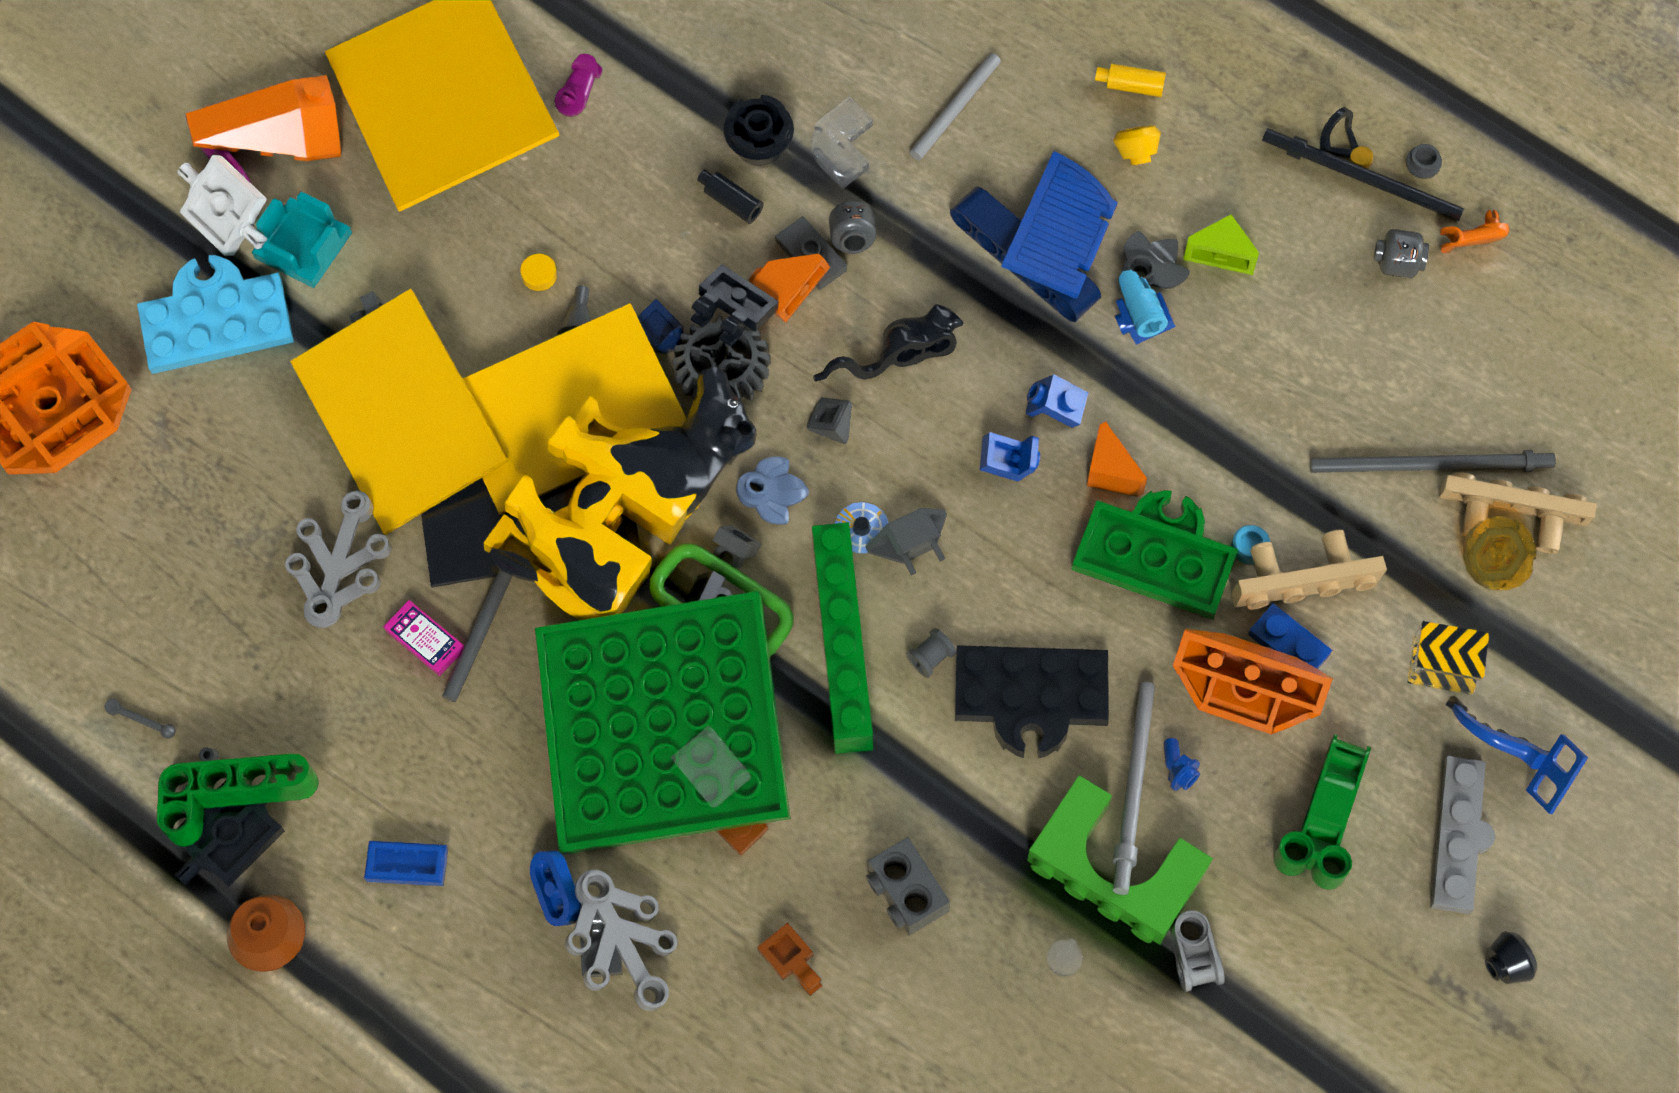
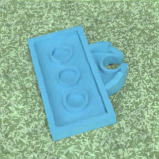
(214, 317)

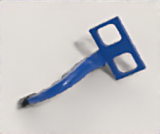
(1531, 754)

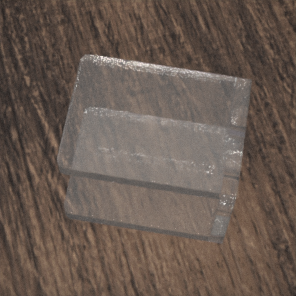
(711, 767)

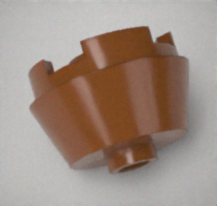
(265, 933)

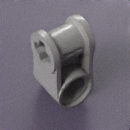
(1196, 959)

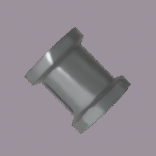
(931, 652)

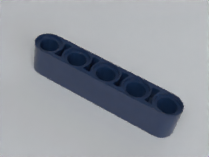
(994, 230)

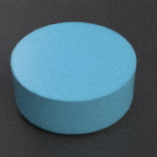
(1246, 538)

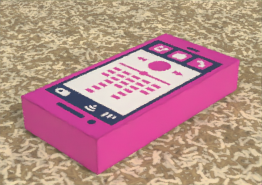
(424, 638)

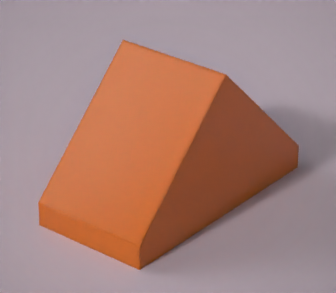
(1113, 466)

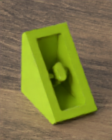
(1223, 247)

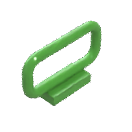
(730, 574)

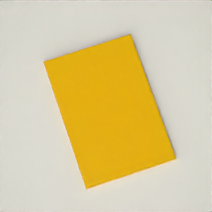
(538, 388)
(399, 411)

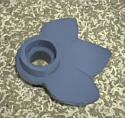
(776, 488)

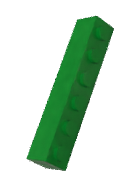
(842, 638)

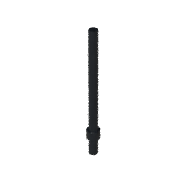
(1298, 147)

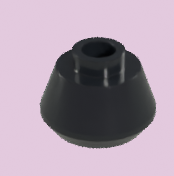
(1511, 959)

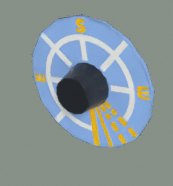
(864, 522)

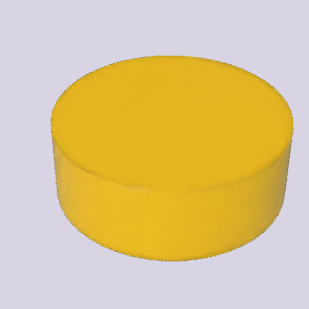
(538, 272)

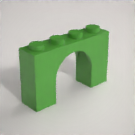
(1148, 907)

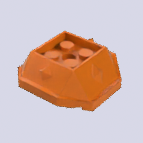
(60, 367)

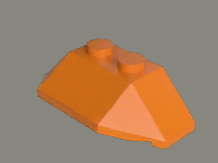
(1249, 681)

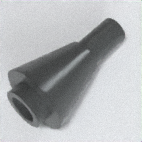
(578, 312)

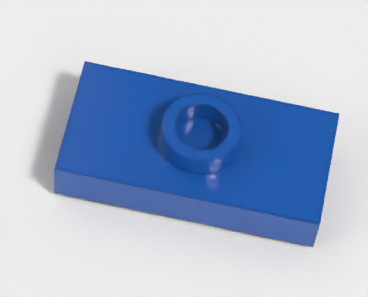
(406, 863)

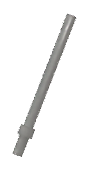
(1125, 852)

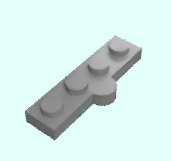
(1460, 835)

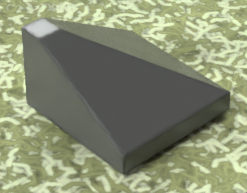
(832, 419)

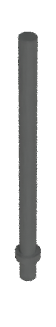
(1526, 460)

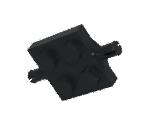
(230, 841)

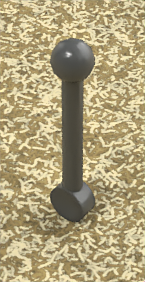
(113, 708)

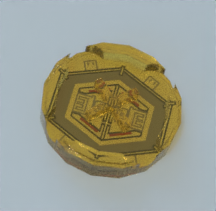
(1499, 553)

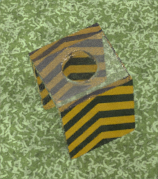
(1448, 657)

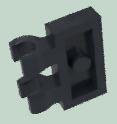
(738, 298)

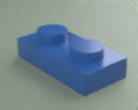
(1284, 634)

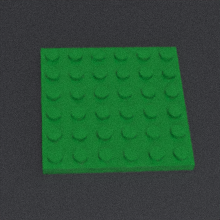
(635, 692)

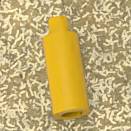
(1132, 79)

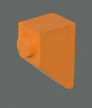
(790, 281)

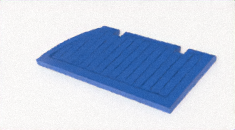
(1061, 227)

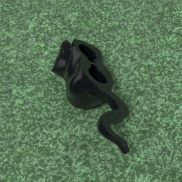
(906, 344)

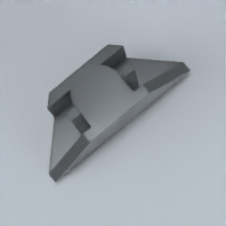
(910, 537)

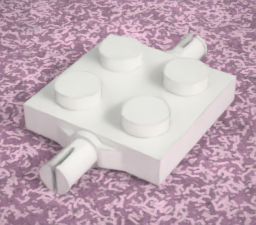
(222, 205)

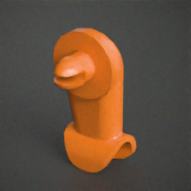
(1487, 233)

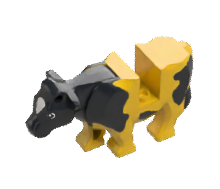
(636, 472)

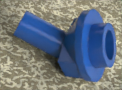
(1182, 769)

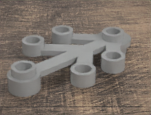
(337, 564)
(618, 934)

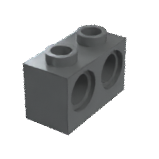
(915, 883)

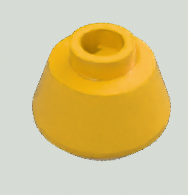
(1138, 143)

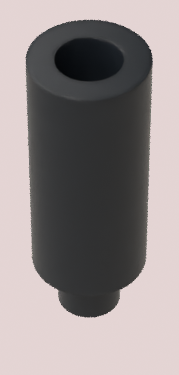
(731, 195)

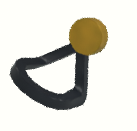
(1359, 155)

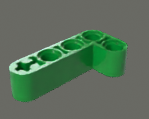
(294, 783)

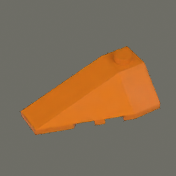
(280, 119)

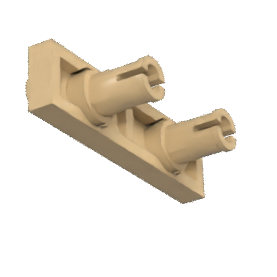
(1534, 501)
(1296, 585)

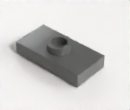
(802, 240)

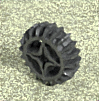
(696, 351)

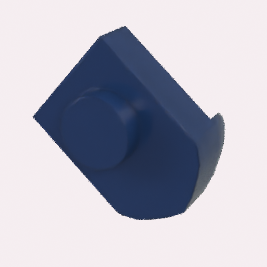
(661, 328)

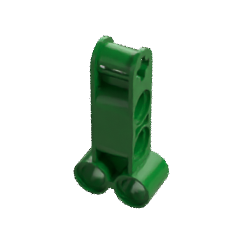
(1327, 817)

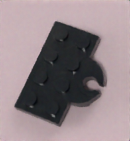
(1031, 691)

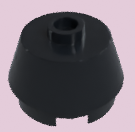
(758, 130)

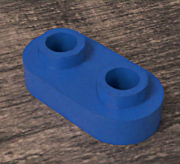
(554, 888)

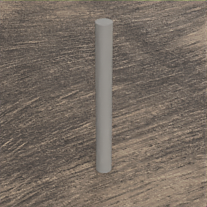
(955, 107)

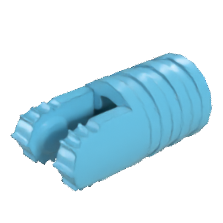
(1142, 304)

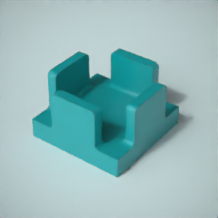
(300, 238)

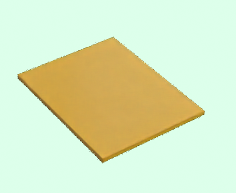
(440, 97)

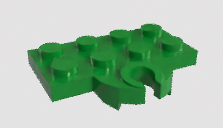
(1156, 553)

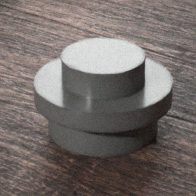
(1424, 161)

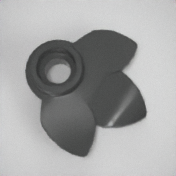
(1155, 261)

